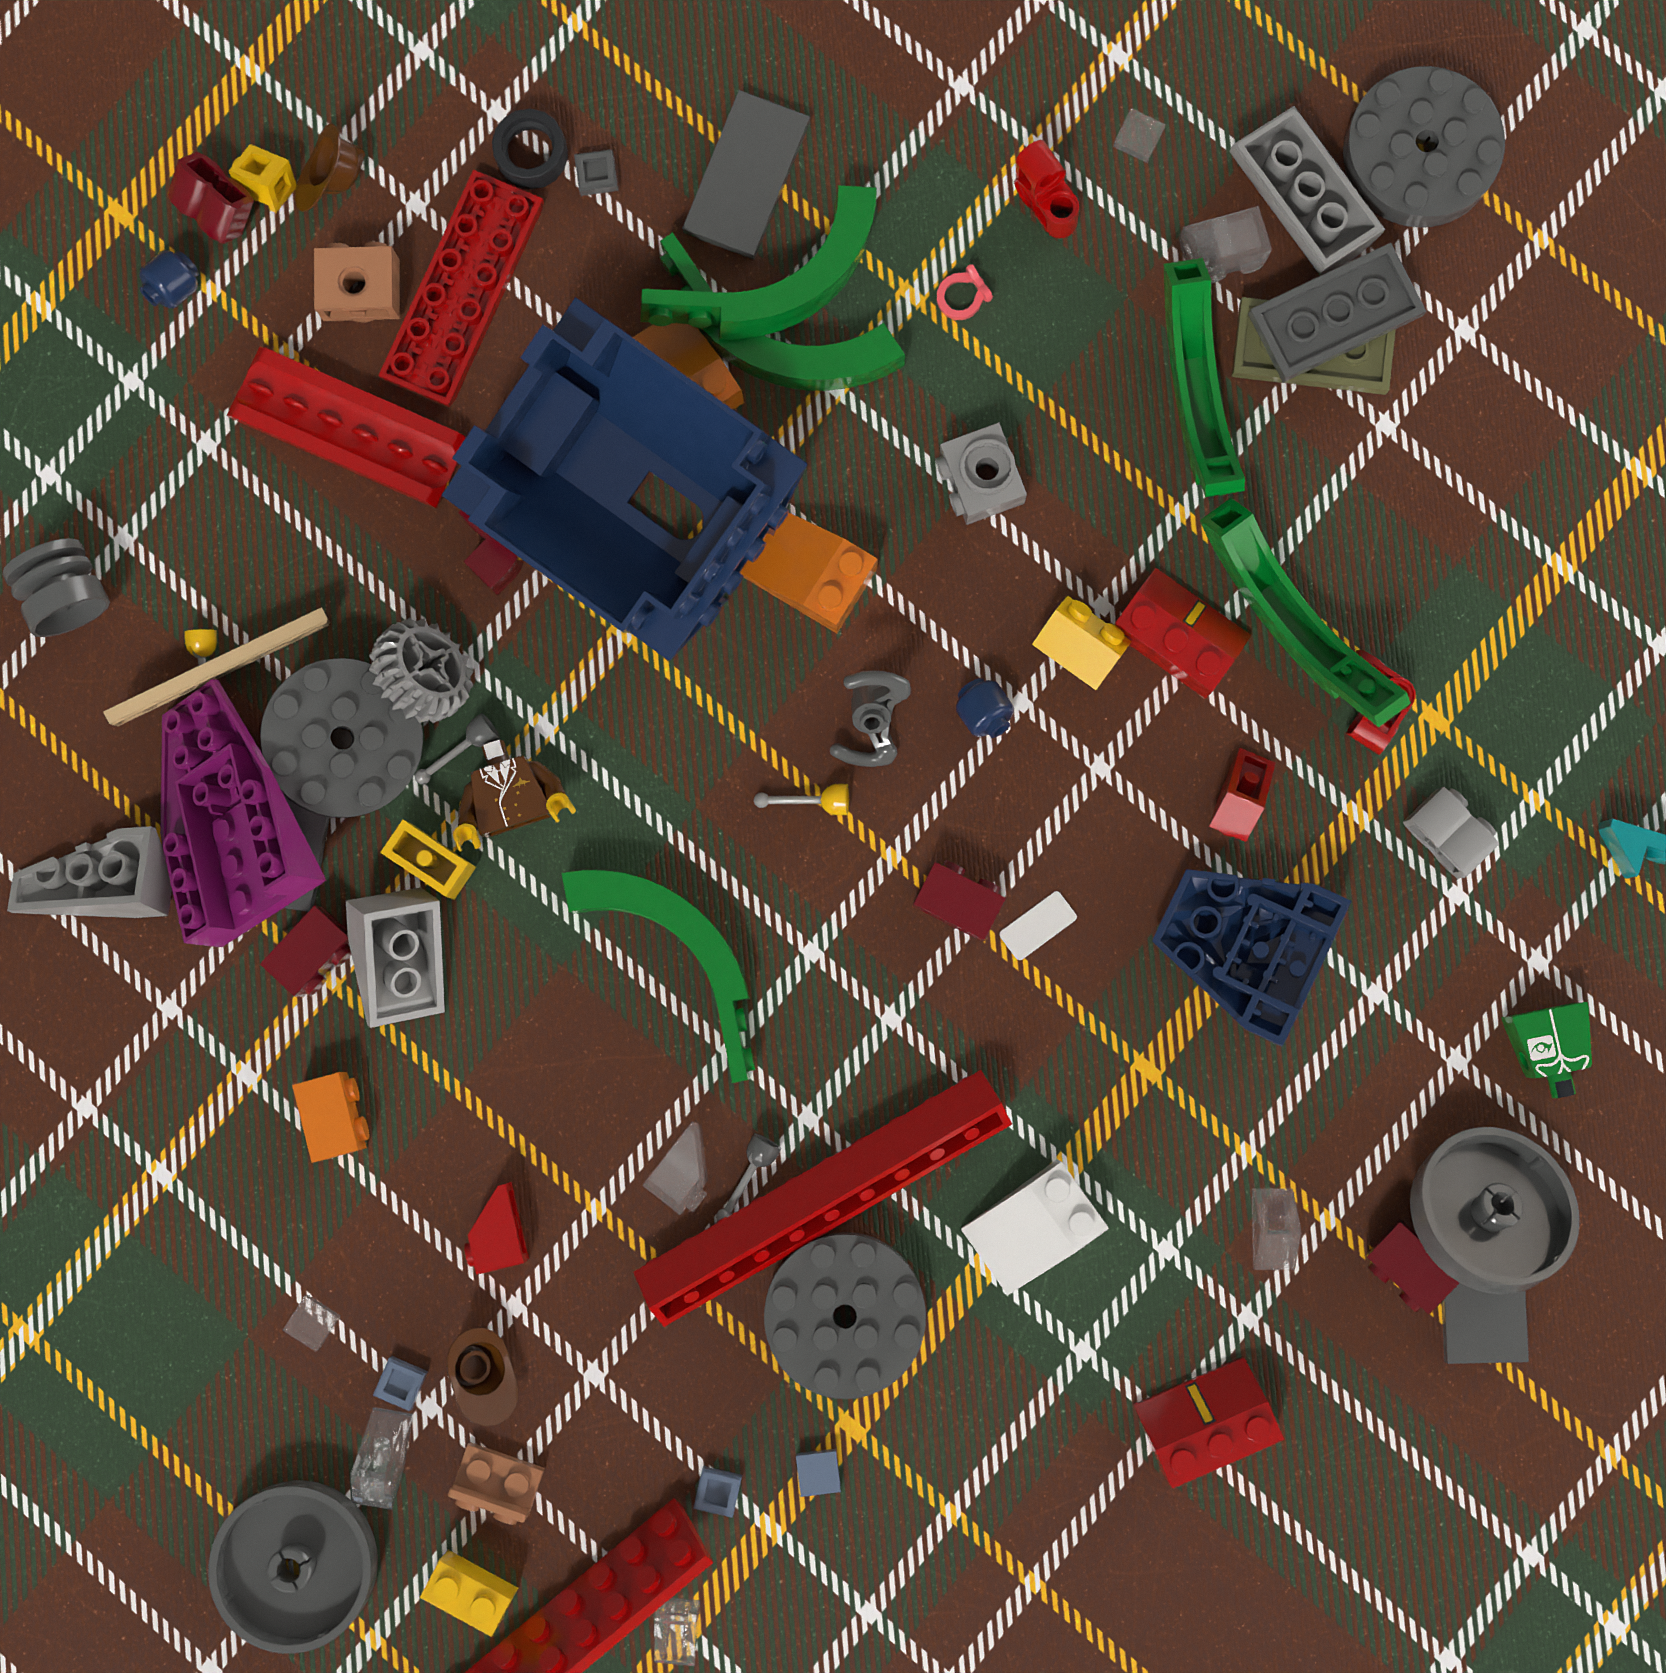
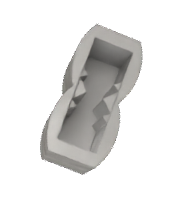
(1452, 832)

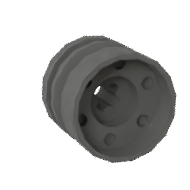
(56, 587)

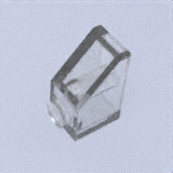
(681, 1172)
(381, 1458)

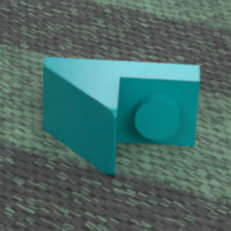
(1630, 843)

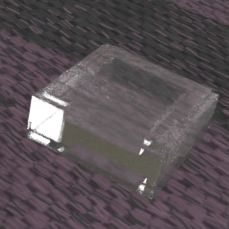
(1139, 135)
(311, 1322)

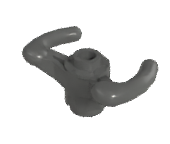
(872, 709)

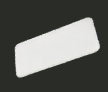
(1038, 925)

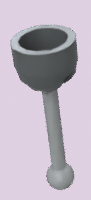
(478, 733)
(760, 1153)

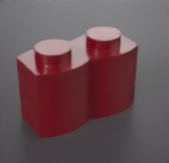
(210, 197)

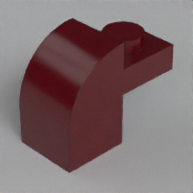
(492, 561)

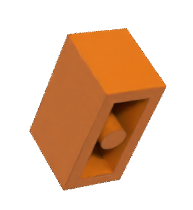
(331, 1116)

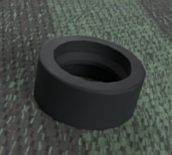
(528, 120)

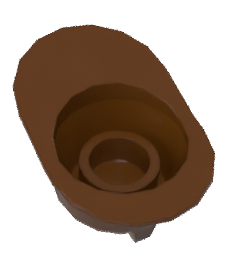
(329, 169)
(482, 1377)

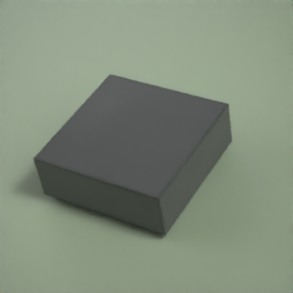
(596, 172)

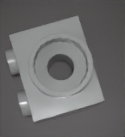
(972, 495)

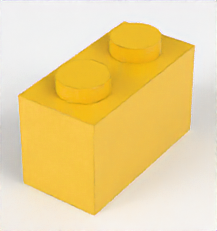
(1082, 642)
(428, 859)
(469, 1592)

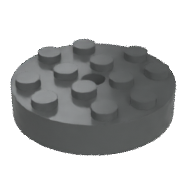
(1418, 185)
(300, 749)
(1534, 1205)
(817, 1347)
(251, 1576)

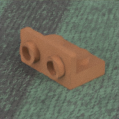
(496, 1484)

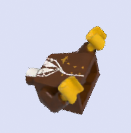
(507, 796)

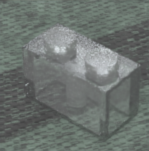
(1228, 243)

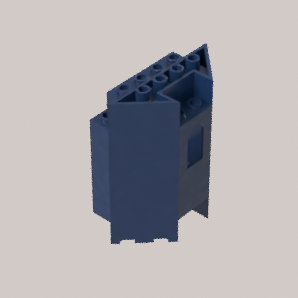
(574, 449)

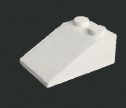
(1034, 1227)

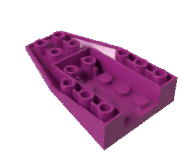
(225, 824)

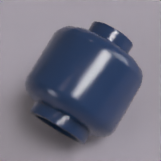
(168, 279)
(984, 708)

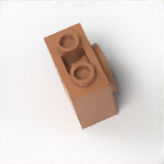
(342, 266)

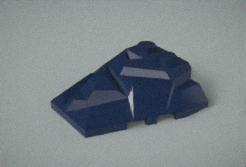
(1251, 944)

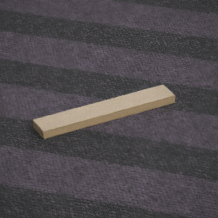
(217, 668)

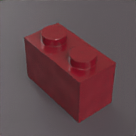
(960, 901)
(308, 953)
(1404, 1261)

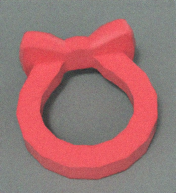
(970, 276)

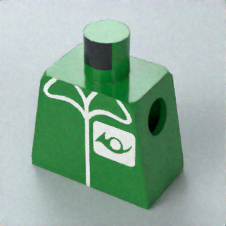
(1552, 1044)

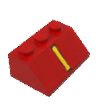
(1181, 633)
(1208, 1422)

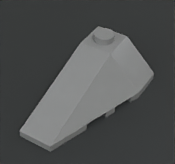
(106, 879)

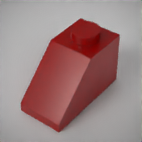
(1243, 795)
(497, 1235)

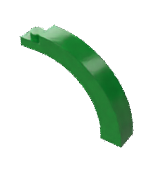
(1196, 379)

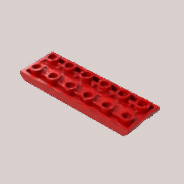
(462, 288)
(347, 426)

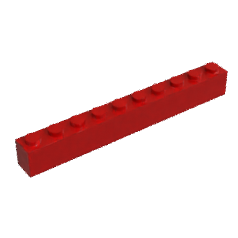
(821, 1198)

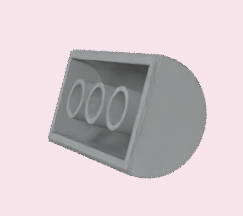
(1307, 191)

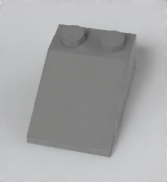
(397, 955)

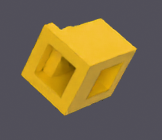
(264, 176)

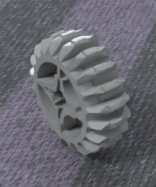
(414, 647)

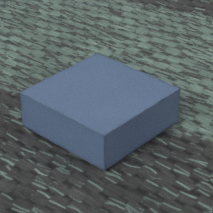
(400, 1383)
(818, 1472)
(717, 1491)

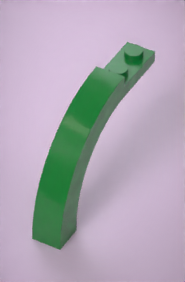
(782, 303)
(793, 365)
(1291, 619)
(635, 895)

